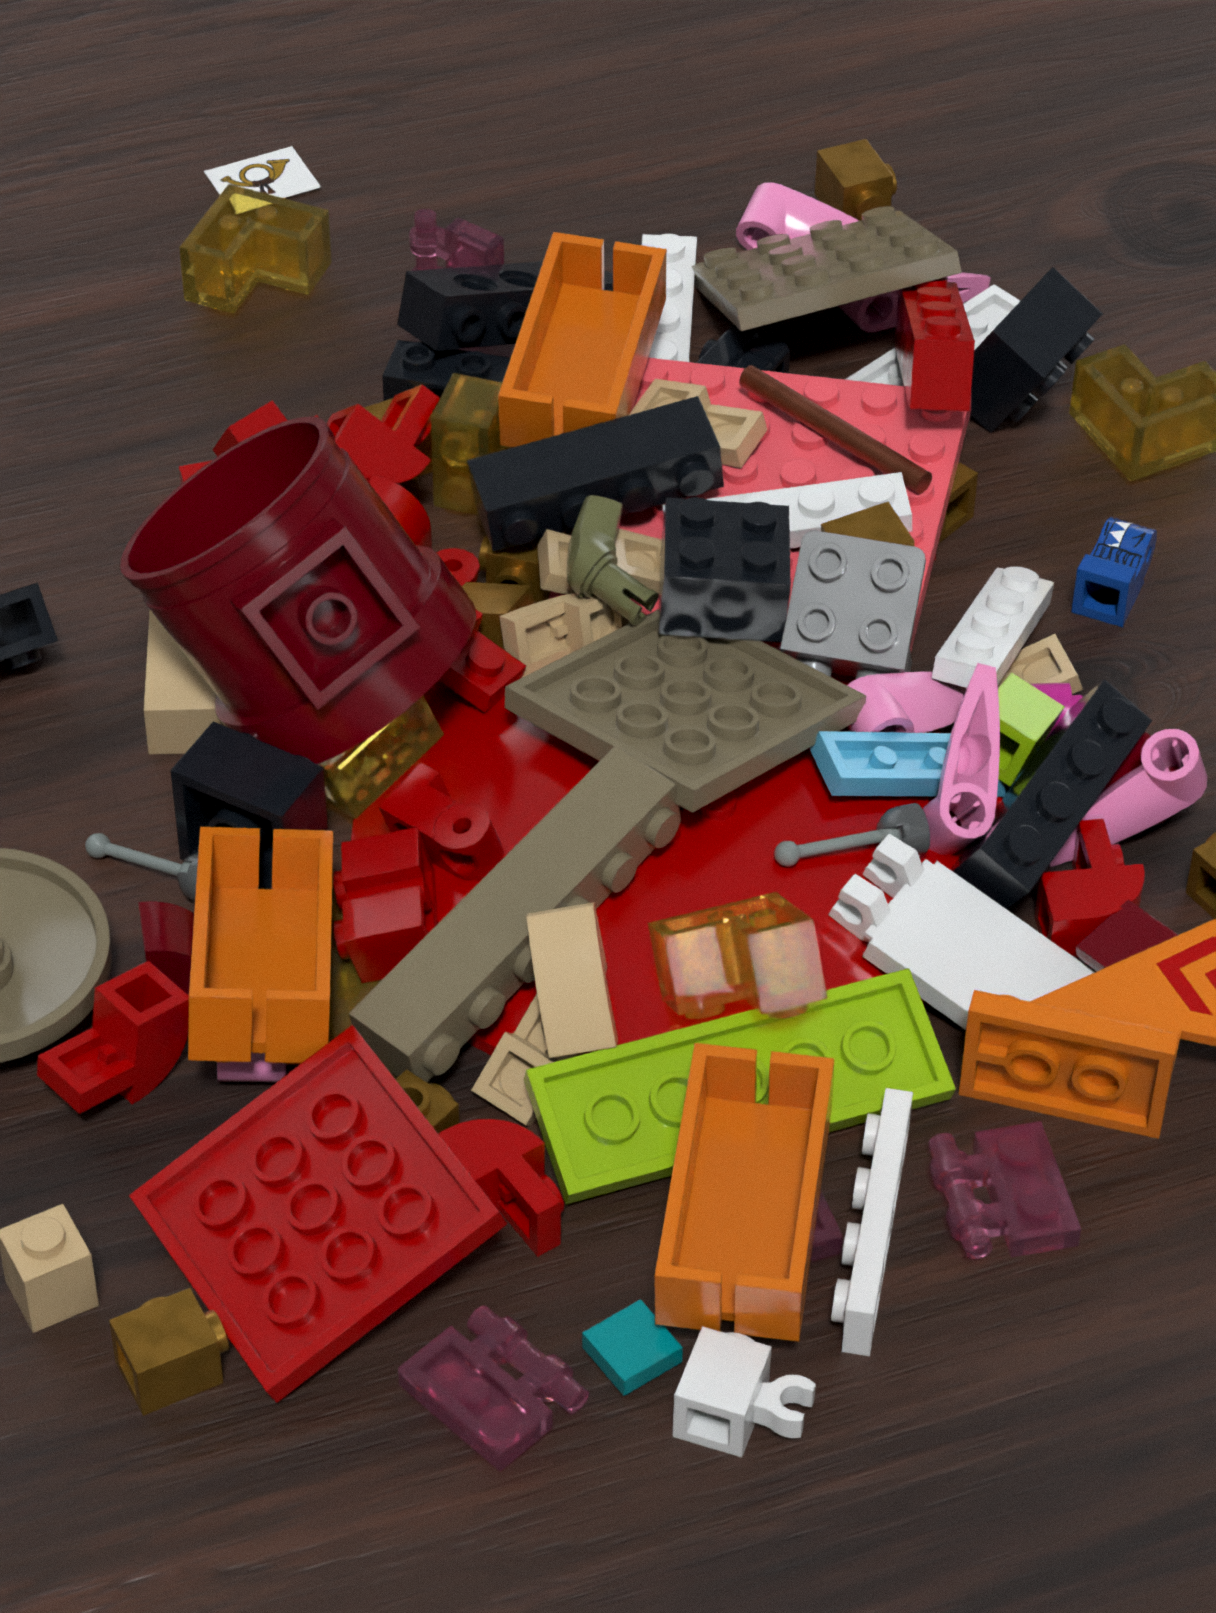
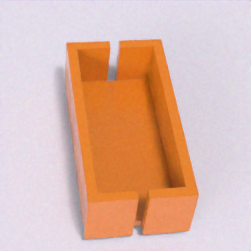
(582, 344)
(261, 951)
(744, 1193)

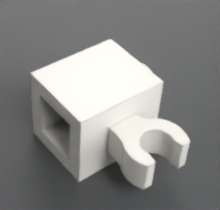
(730, 1391)

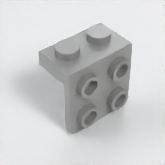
(853, 605)

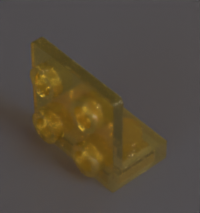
(373, 765)

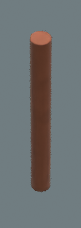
(834, 428)

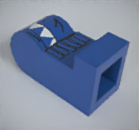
(1114, 564)

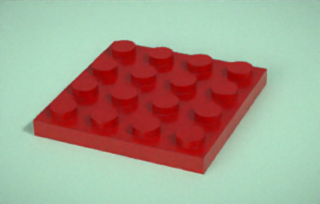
(316, 1212)

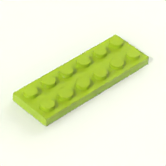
(619, 1109)

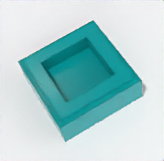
(632, 1347)

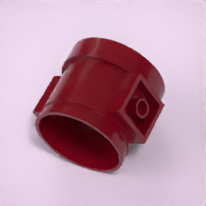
(298, 592)

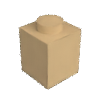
(48, 1268)

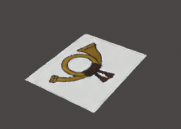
(273, 173)

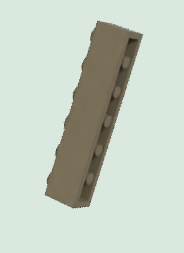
(482, 946)

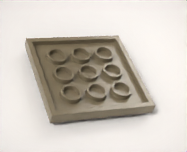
(823, 268)
(685, 705)

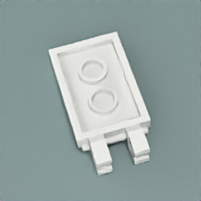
(947, 934)

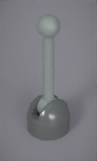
(903, 822)
(99, 846)

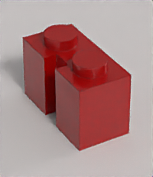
(384, 899)

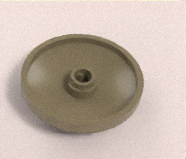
(50, 951)

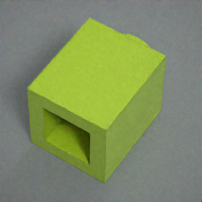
(1025, 724)

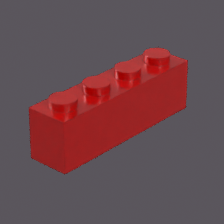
(934, 346)

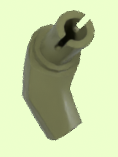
(593, 561)

